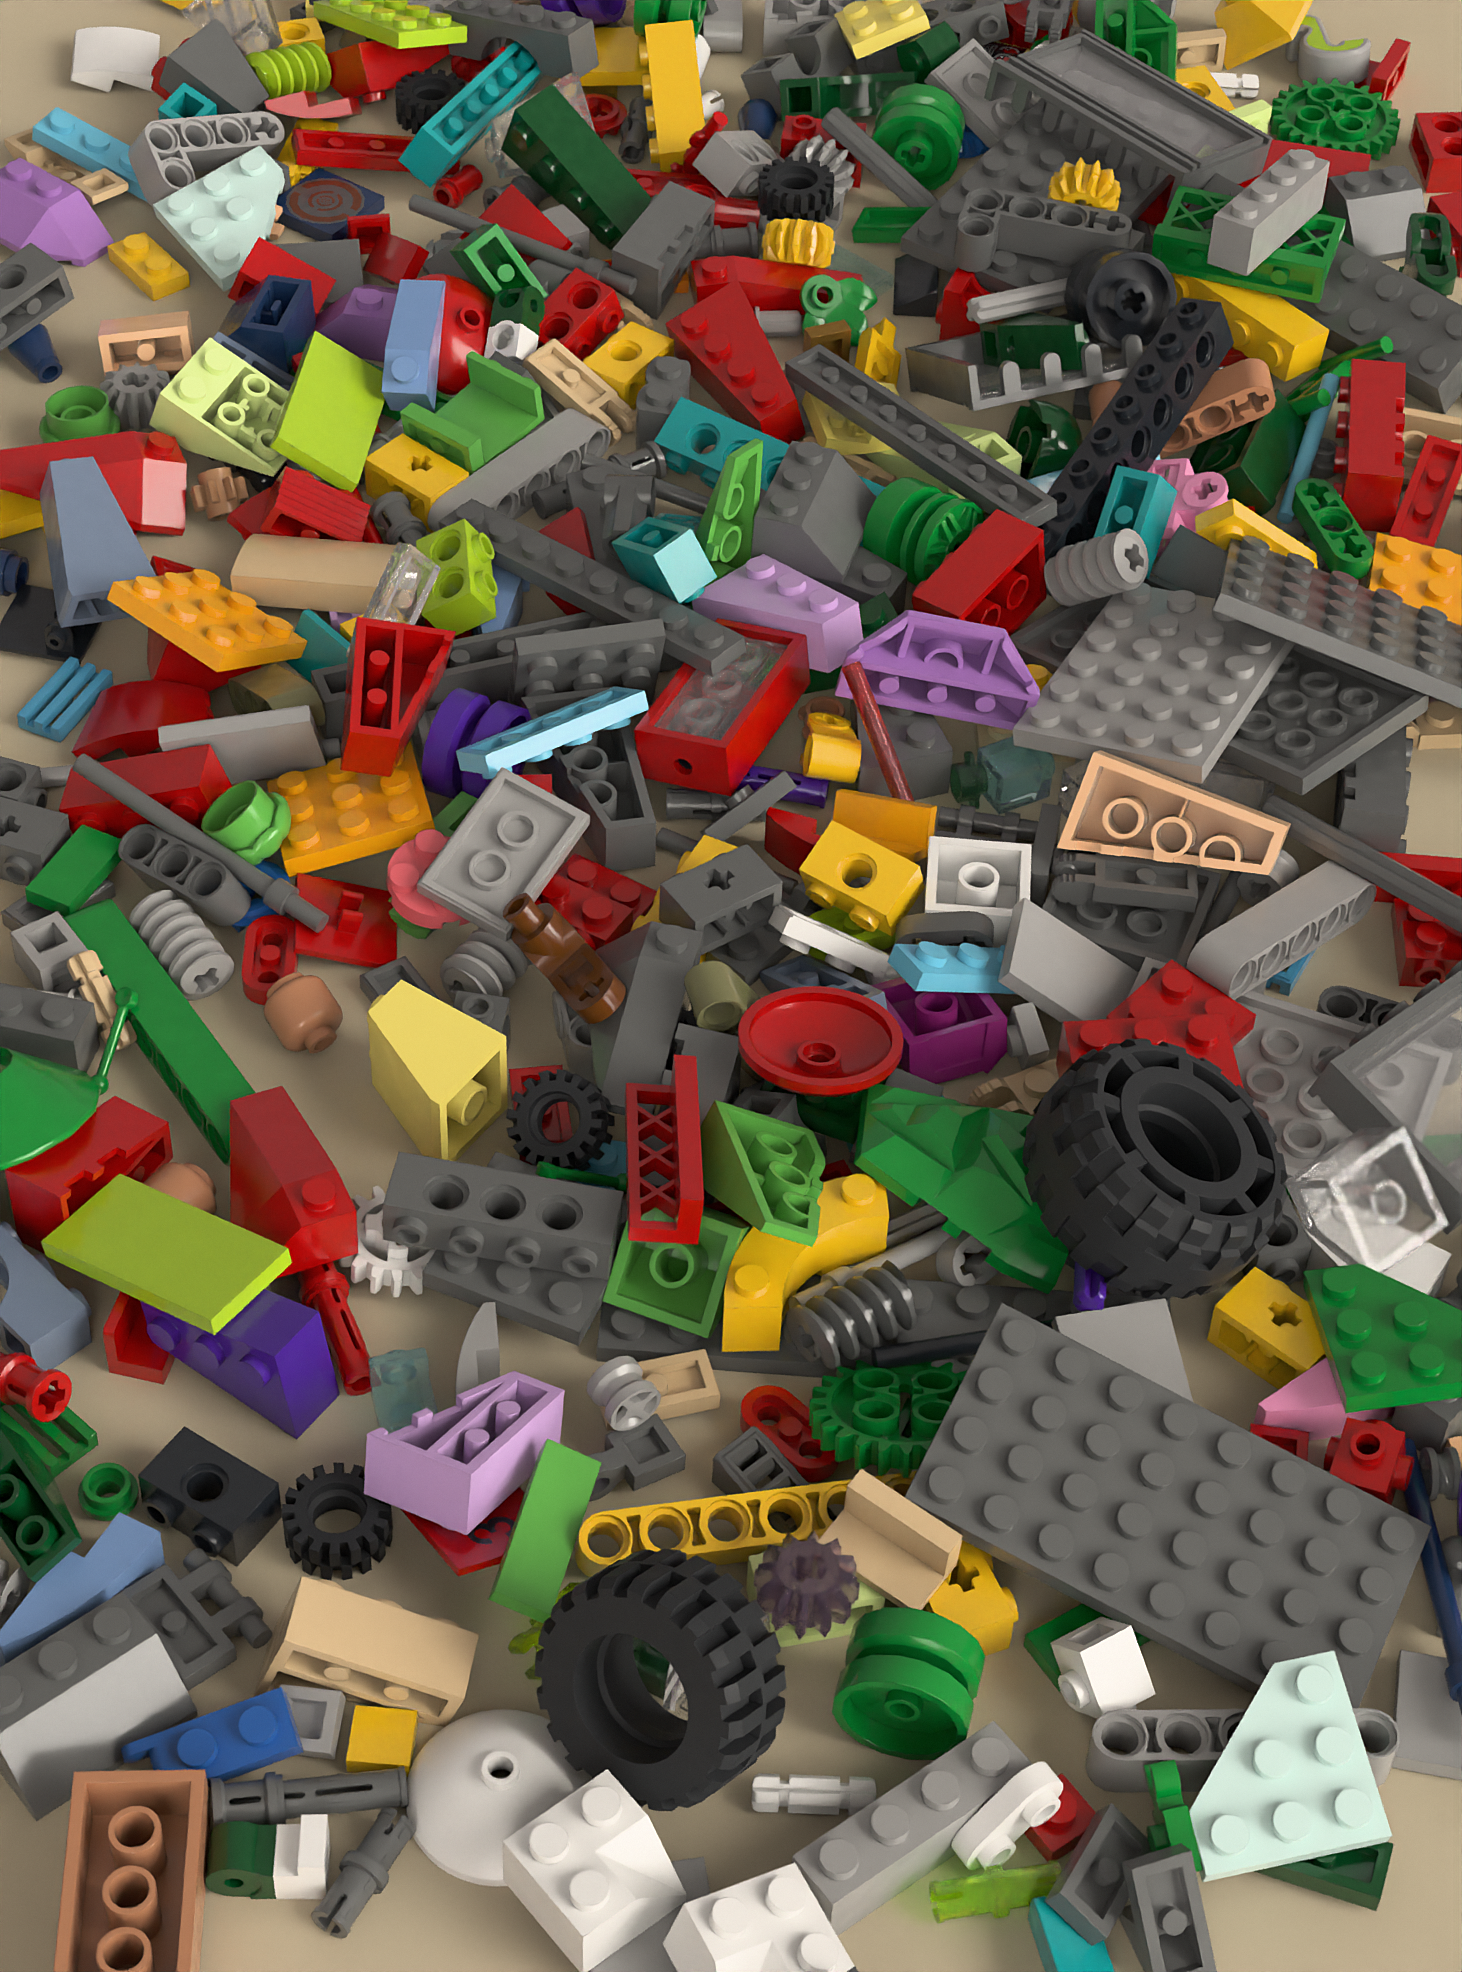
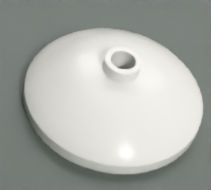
(466, 1811)

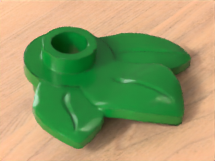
(845, 302)

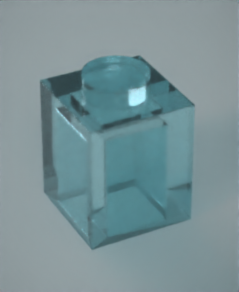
(1015, 774)

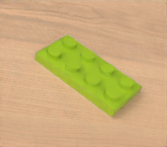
(392, 22)

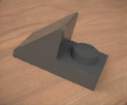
(1166, 1912)

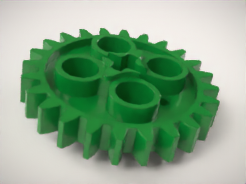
(1335, 118)
(861, 1413)

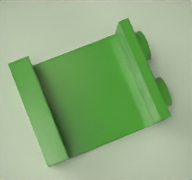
(481, 419)

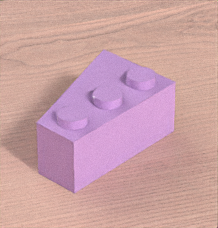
(786, 600)
(468, 1456)

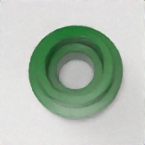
(108, 1479)

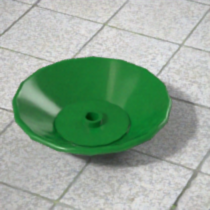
(40, 1105)

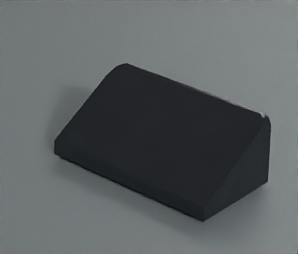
(915, 287)

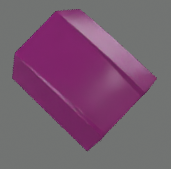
(946, 1031)

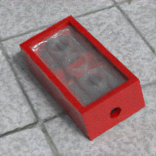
(714, 728)

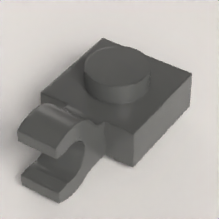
(638, 1456)

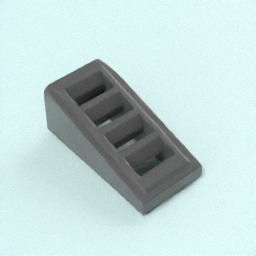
(749, 1461)

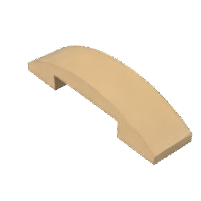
(94, 186)

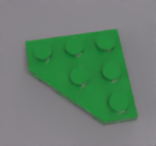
(1384, 1338)

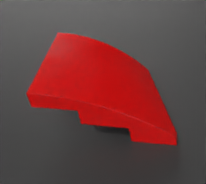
(134, 711)

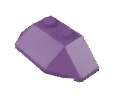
(49, 215)
(360, 321)
(945, 670)

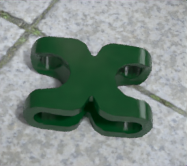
(1430, 259)

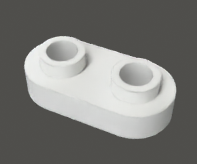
(1021, 1803)

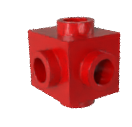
(1370, 1458)

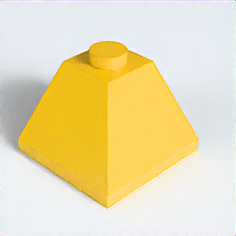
(1257, 26)

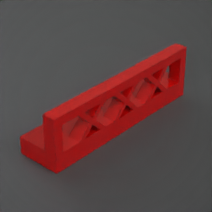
(683, 1151)

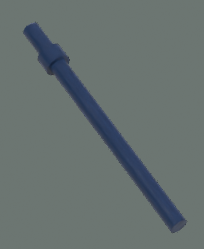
(1437, 1577)

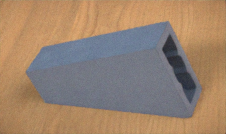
(87, 542)

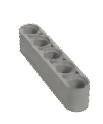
(527, 466)
(1281, 929)
(1204, 1734)

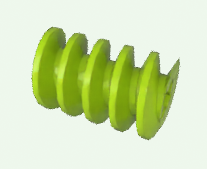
(291, 69)

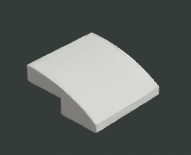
(112, 55)

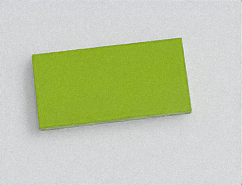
(330, 413)
(167, 1253)

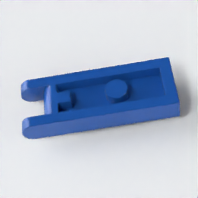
(226, 1740)

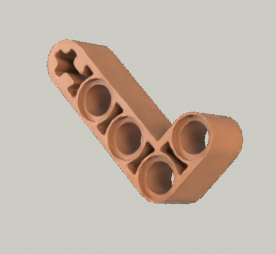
(1226, 402)

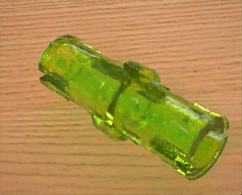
(992, 1892)

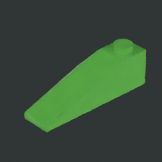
(730, 513)
(763, 1170)

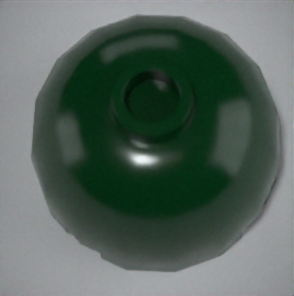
(1043, 437)

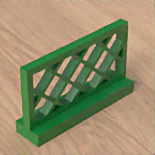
(1285, 272)

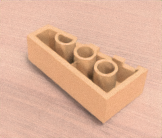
(1160, 818)

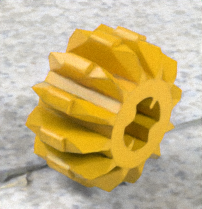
(1085, 186)
(798, 242)

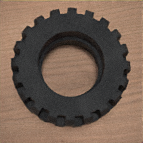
(709, 1640)

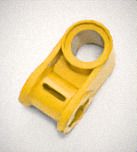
(831, 749)

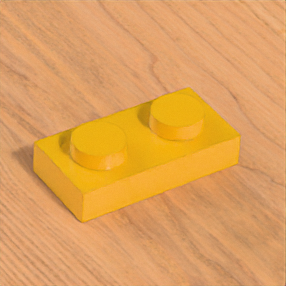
(148, 266)

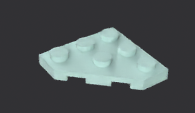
(225, 213)
(1289, 1777)

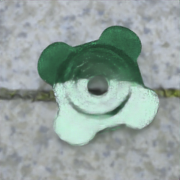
(968, 780)

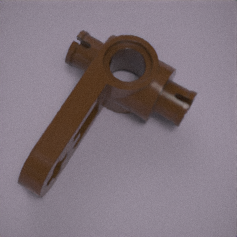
(564, 959)

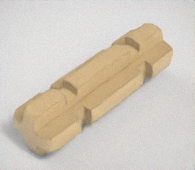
(98, 989)

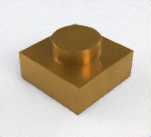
(832, 336)

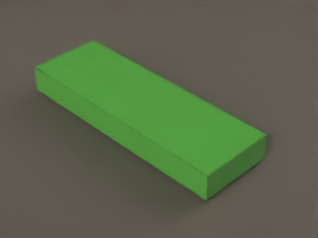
(545, 1531)

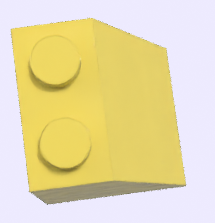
(436, 1070)

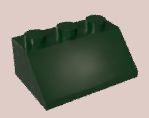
(1254, 455)

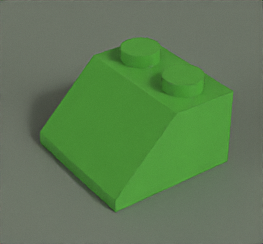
(675, 1280)

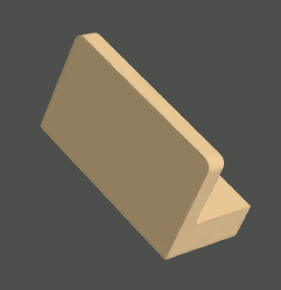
(894, 1542)

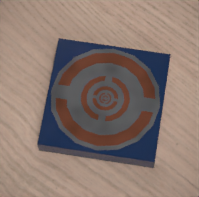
(323, 202)

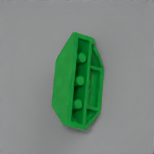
(1140, 31)

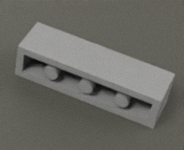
(1268, 212)
(906, 1829)

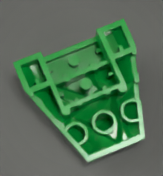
(965, 1167)

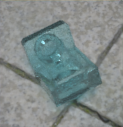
(400, 1387)

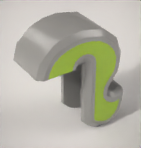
(1324, 60)

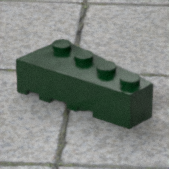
(574, 165)

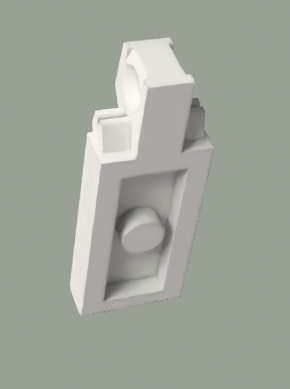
(841, 949)

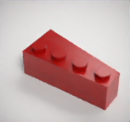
(737, 363)

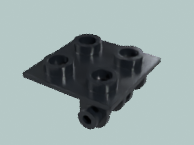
(34, 630)

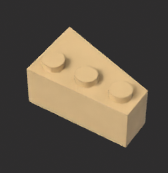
(369, 1652)

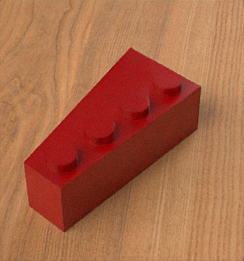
(1371, 442)

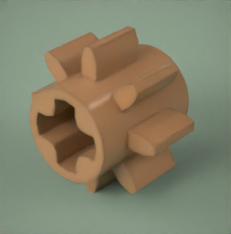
(218, 493)

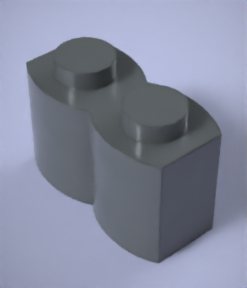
(665, 383)

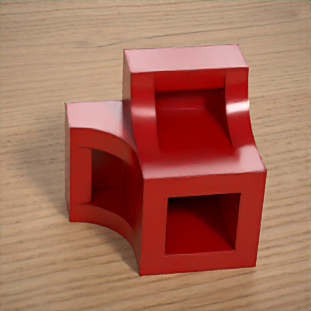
(953, 306)

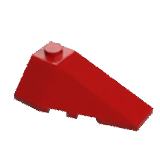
(375, 68)

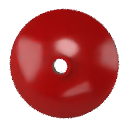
(463, 330)
(820, 1041)

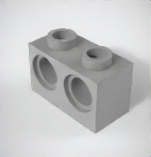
(734, 161)

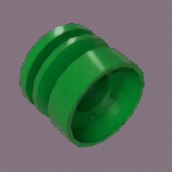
(918, 526)

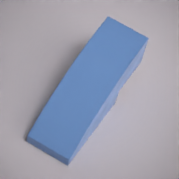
(80, 1584)

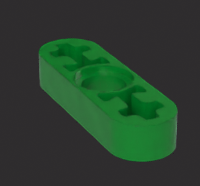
(1333, 512)

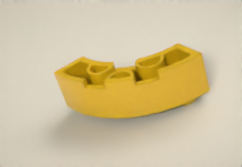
(772, 1268)

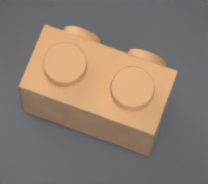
(148, 339)

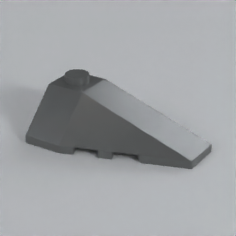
(639, 1036)

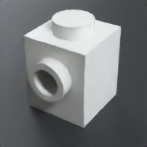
(1102, 1668)

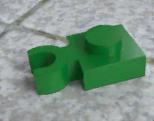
(1169, 1814)

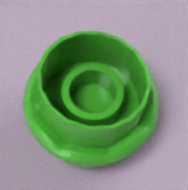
(78, 414)
(248, 821)

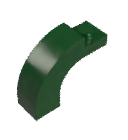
(850, 93)

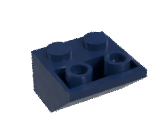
(273, 319)

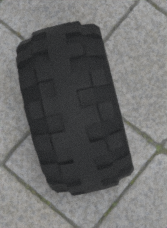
(1154, 1169)

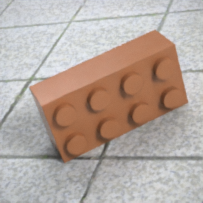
(134, 1872)

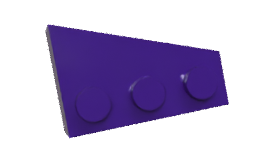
(265, 1357)

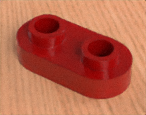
(267, 955)
(791, 1431)

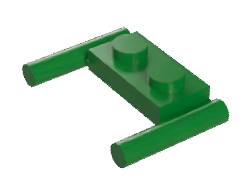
(1308, 397)

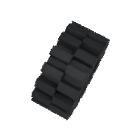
(423, 96)
(796, 190)
(539, 1098)
(335, 1550)

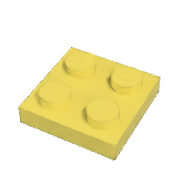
(880, 23)

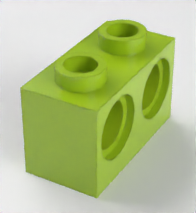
(465, 585)

